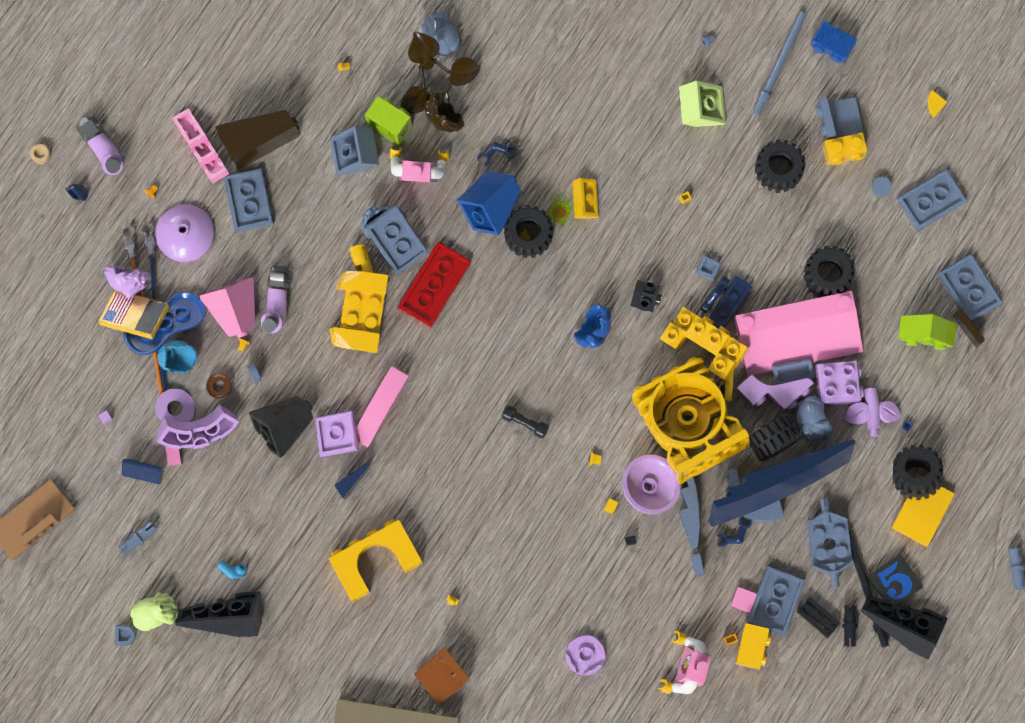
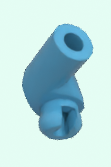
(232, 572)

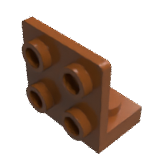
(442, 676)

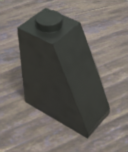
(282, 423)

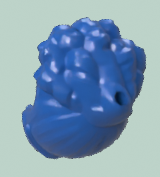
(595, 327)

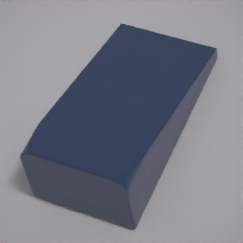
(348, 483)

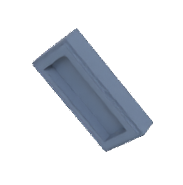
(793, 371)

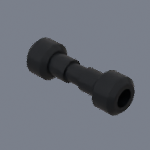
(510, 414)

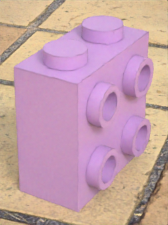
(839, 383)

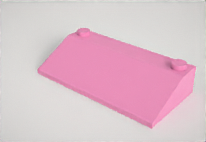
(800, 330)

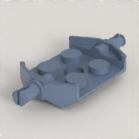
(833, 527)

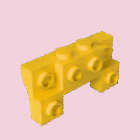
(717, 341)

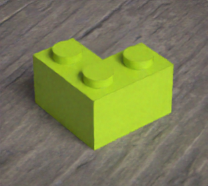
(927, 330)

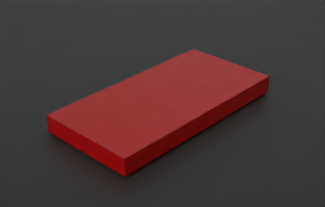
(434, 284)

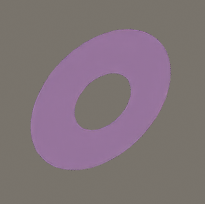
(178, 395)

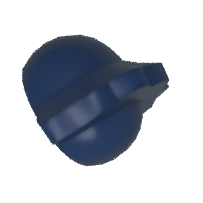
(77, 192)

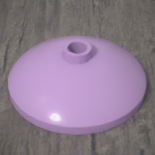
(187, 245)
(659, 476)

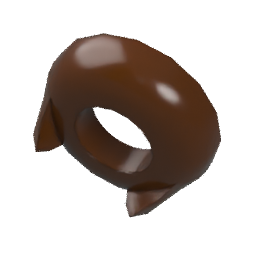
(210, 386)

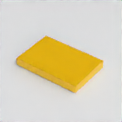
(921, 517)

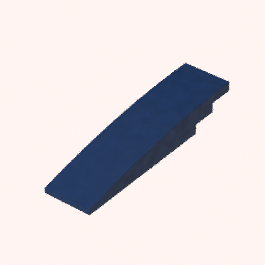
(778, 482)

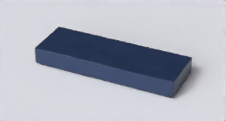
(730, 302)

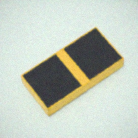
(726, 388)

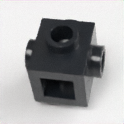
(646, 296)

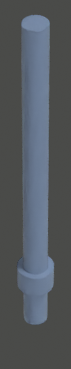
(764, 95)

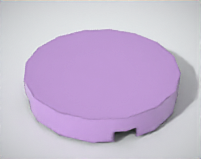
(585, 655)

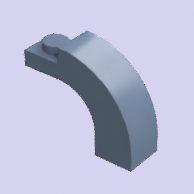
(764, 515)

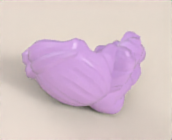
(125, 281)

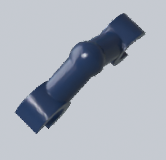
(496, 147)
(715, 294)
(739, 538)

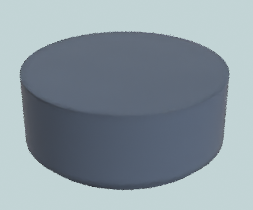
(881, 186)
(254, 373)

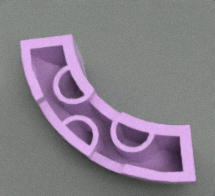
(198, 432)

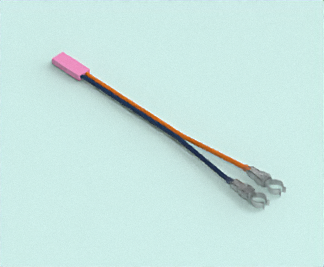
(173, 454)

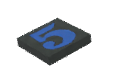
(895, 580)

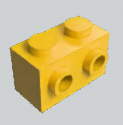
(844, 149)
(752, 646)

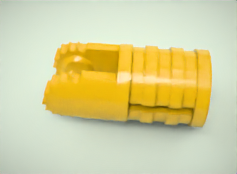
(361, 258)

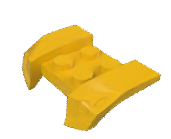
(360, 311)

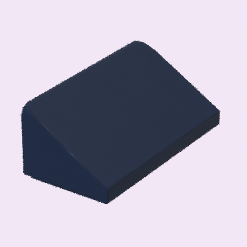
(142, 471)

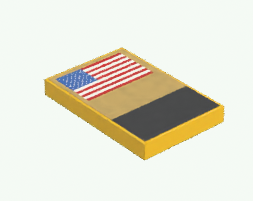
(134, 314)

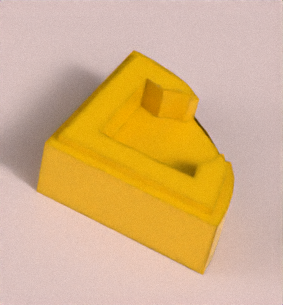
(935, 103)

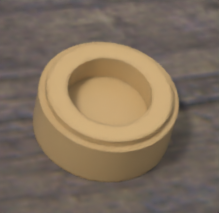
(40, 153)

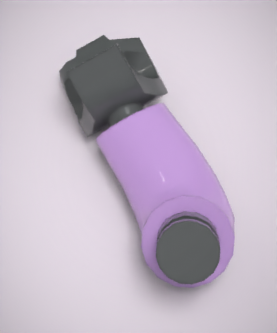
(101, 145)
(276, 304)

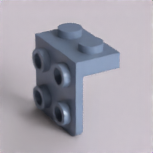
(839, 118)

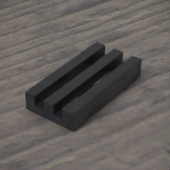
(818, 617)

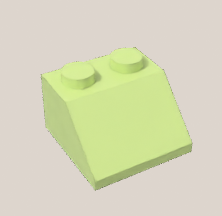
(702, 104)

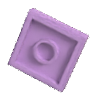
(336, 434)

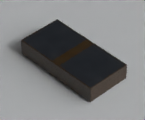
(968, 328)

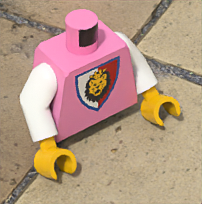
(418, 170)
(692, 667)

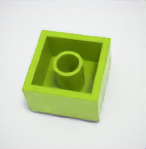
(388, 120)

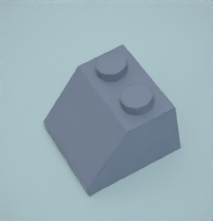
(354, 150)

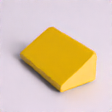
(585, 198)

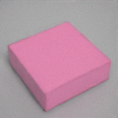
(743, 600)

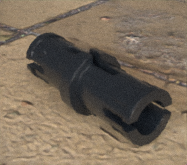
(850, 625)

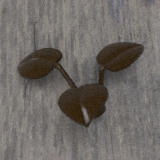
(422, 51)

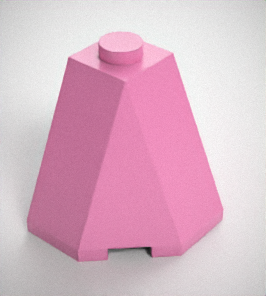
(233, 307)

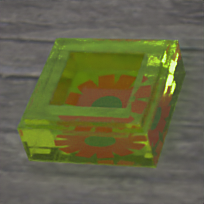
(559, 212)

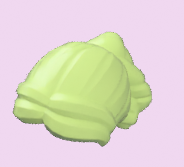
(154, 612)

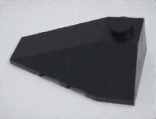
(231, 617)
(911, 627)

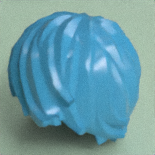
(177, 357)

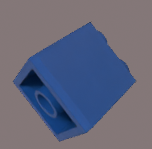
(490, 201)

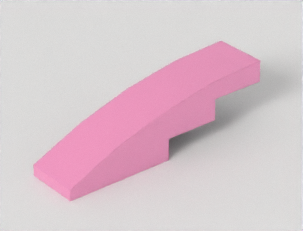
(200, 146)
(380, 405)

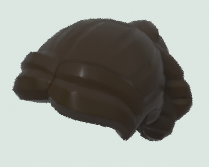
(442, 113)

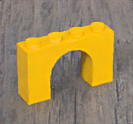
(346, 561)

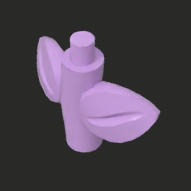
(872, 412)

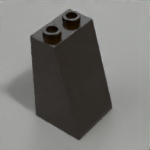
(257, 136)

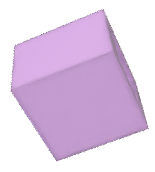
(105, 417)

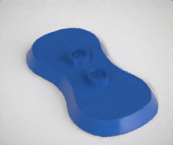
(184, 313)

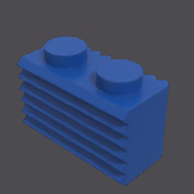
(833, 42)

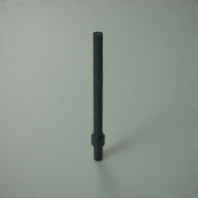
(865, 586)

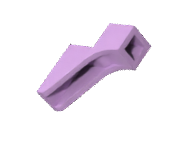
(782, 395)

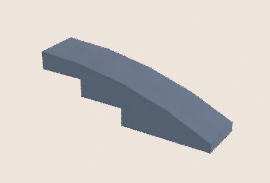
(690, 515)

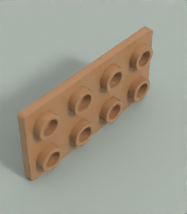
(33, 519)

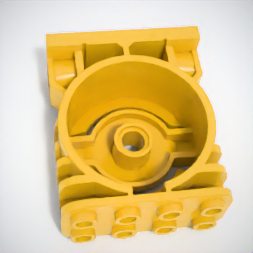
(689, 381)

